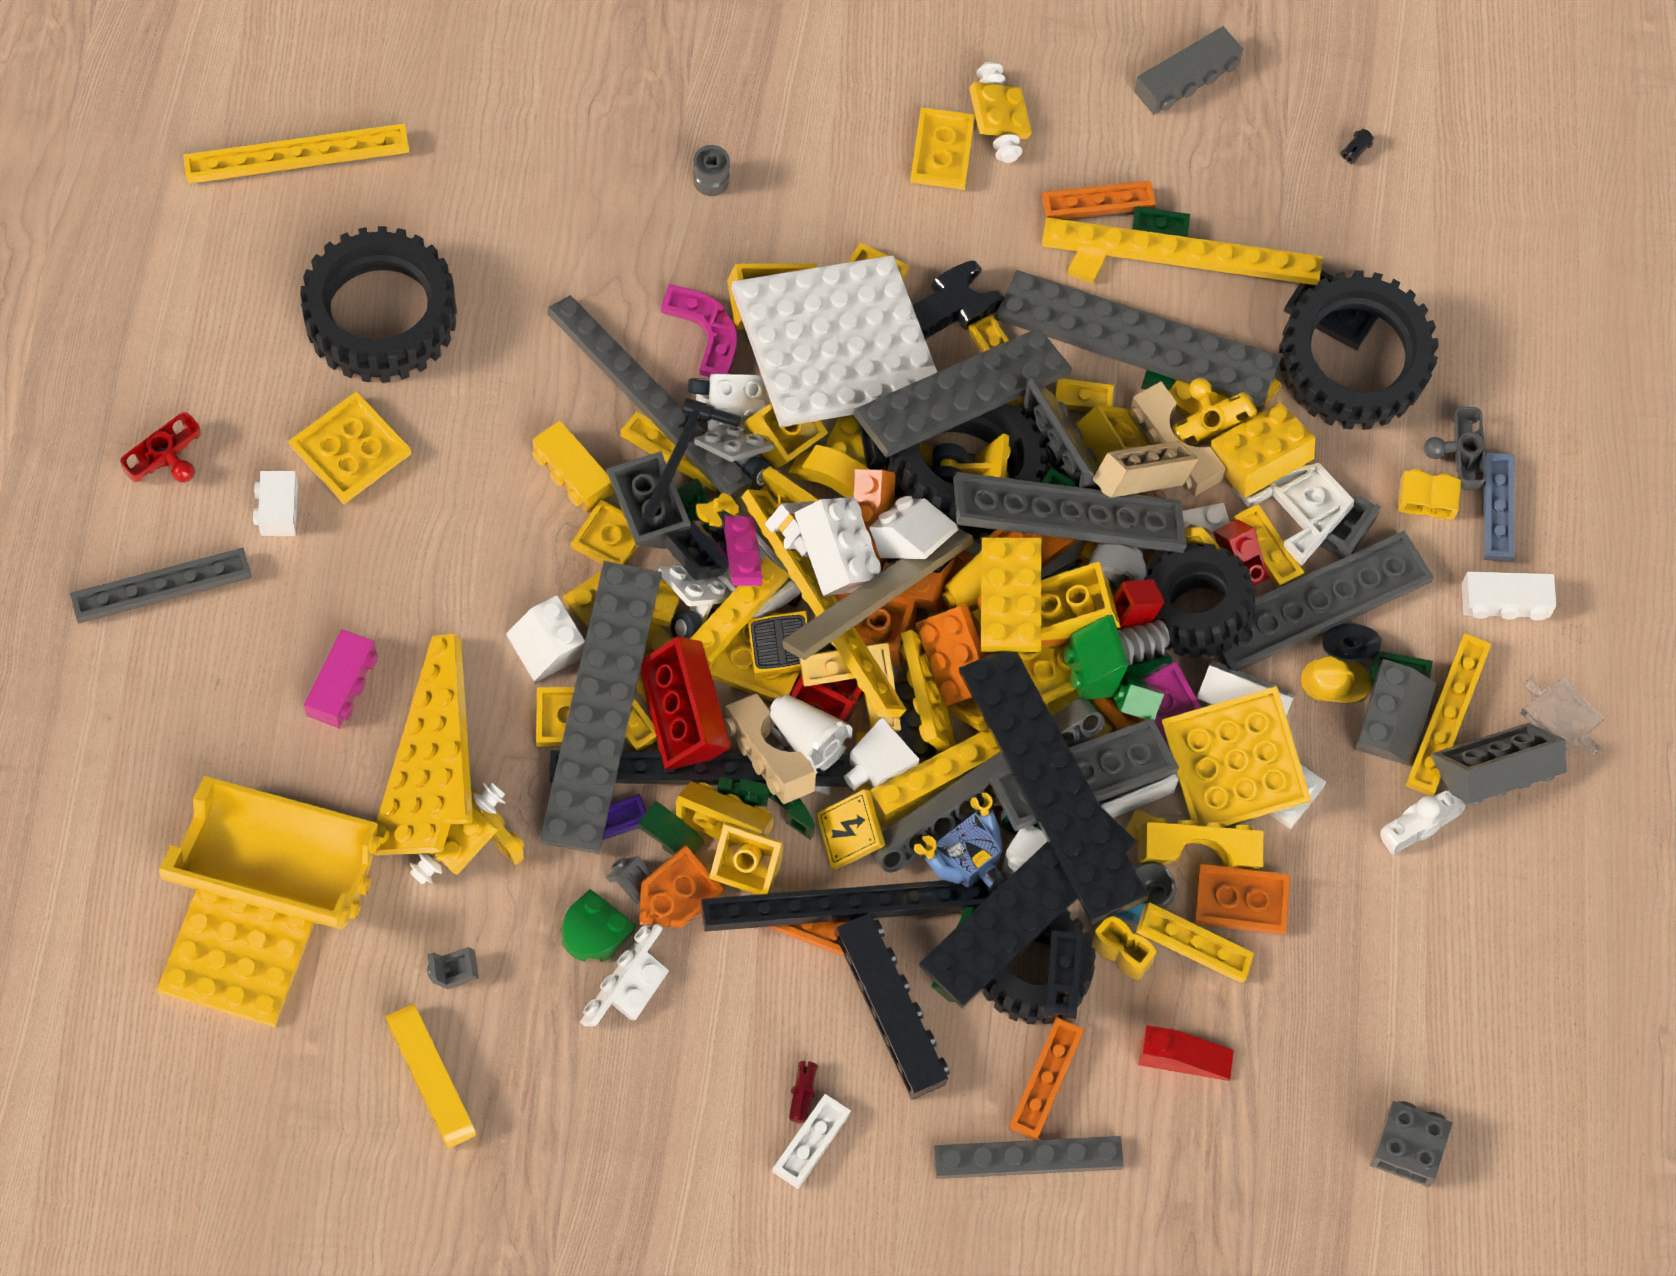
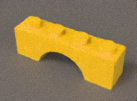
(1236, 847)

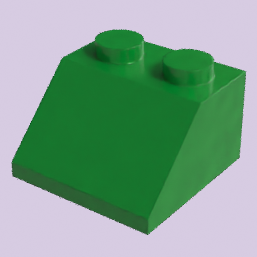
(1096, 659)

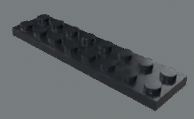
(1005, 924)

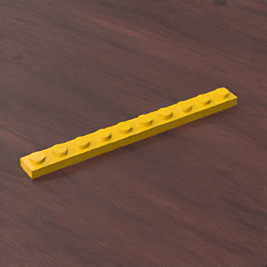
(1183, 251)
(849, 645)

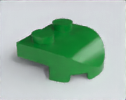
(594, 928)

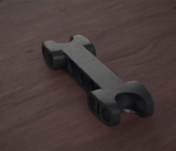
(955, 301)

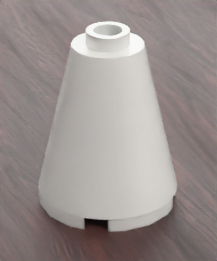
(810, 730)

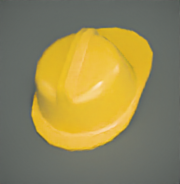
(1335, 680)

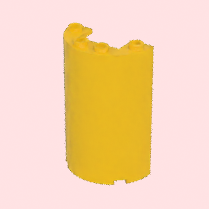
(274, 853)

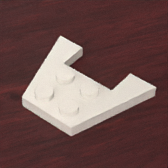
(1313, 502)

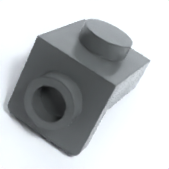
(453, 968)

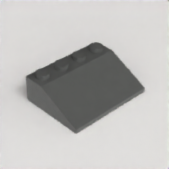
(1061, 439)

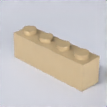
(1145, 469)

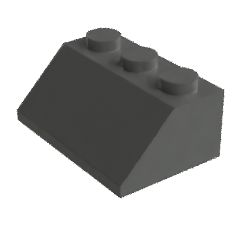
(634, 486)
(1396, 713)

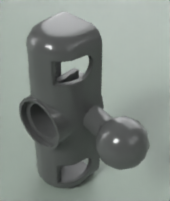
(1467, 462)

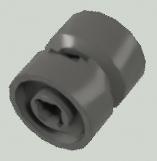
(711, 170)

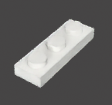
(811, 1141)

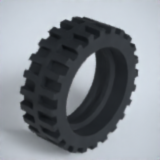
(373, 253)
(1377, 298)
(1025, 460)

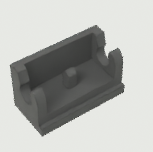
(1352, 528)

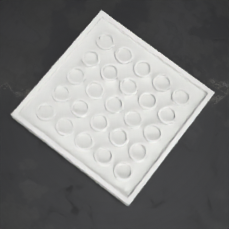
(832, 337)

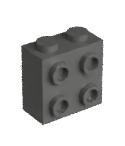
(1411, 1143)

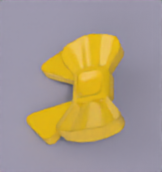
(709, 512)

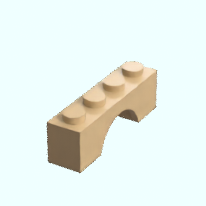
(1153, 412)
(786, 773)

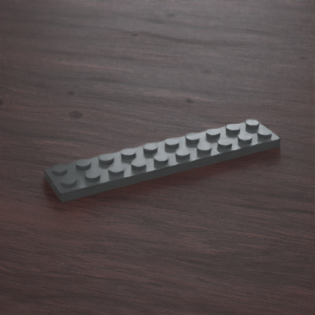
(1137, 337)
(600, 708)

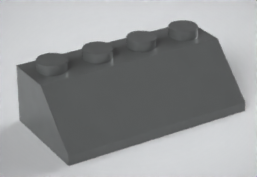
(1501, 762)

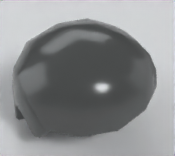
(1157, 883)

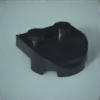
(699, 550)

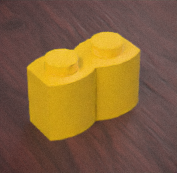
(1429, 495)
(1118, 944)

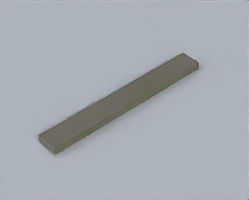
(871, 597)

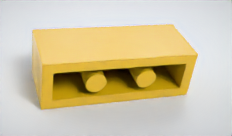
(572, 466)

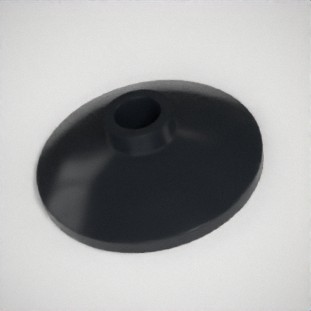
(1351, 642)

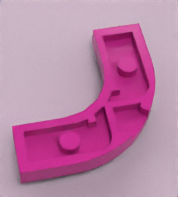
(712, 319)

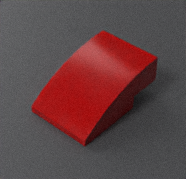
(834, 698)

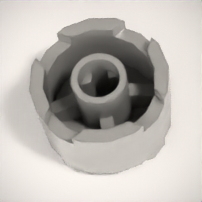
(1119, 563)

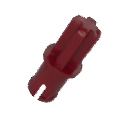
(803, 1092)

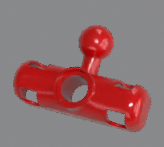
(151, 460)

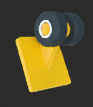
(989, 462)

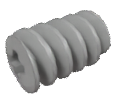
(1144, 641)

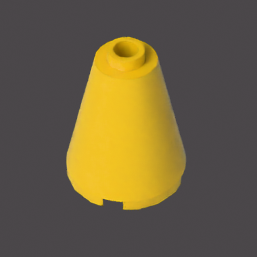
(965, 585)

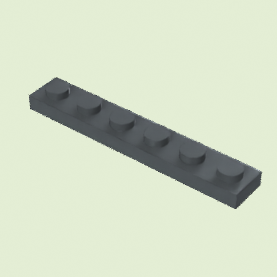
(160, 585)
(1028, 1157)

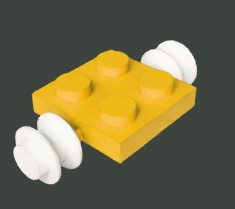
(1000, 111)
(462, 839)

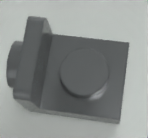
(629, 875)

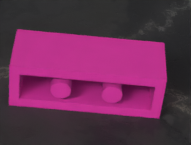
(341, 679)

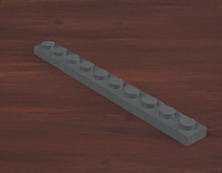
(644, 392)

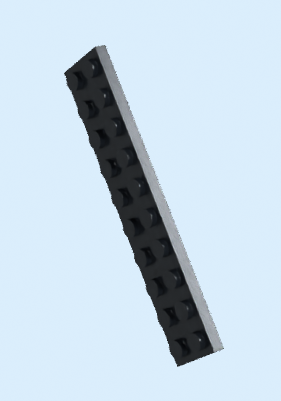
(1053, 785)

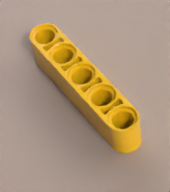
(430, 1076)

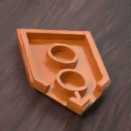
(675, 891)

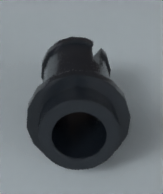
(1361, 141)

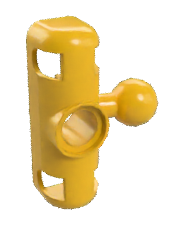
(1197, 423)

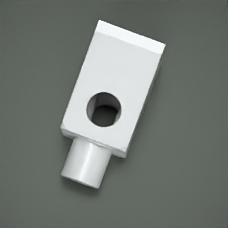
(879, 757)

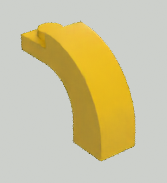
(828, 468)

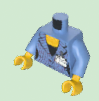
(968, 850)

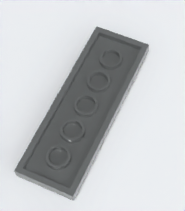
(1108, 763)

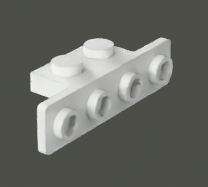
(632, 981)

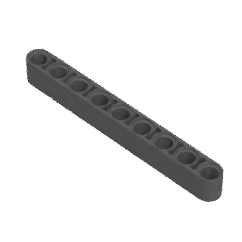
(952, 806)

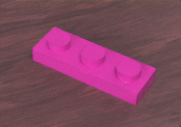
(742, 551)

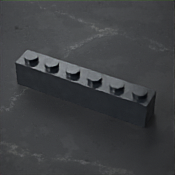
(891, 1006)

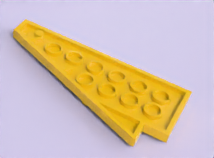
(432, 765)

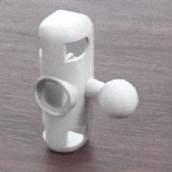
(1421, 821)

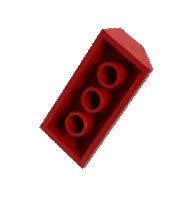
(683, 704)

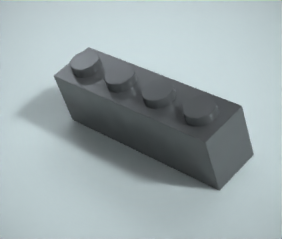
(1188, 70)

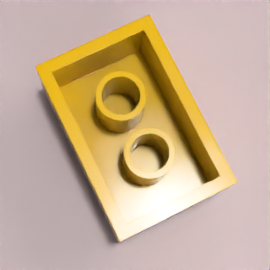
(1264, 449)

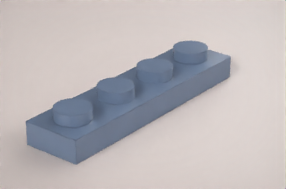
(1498, 508)

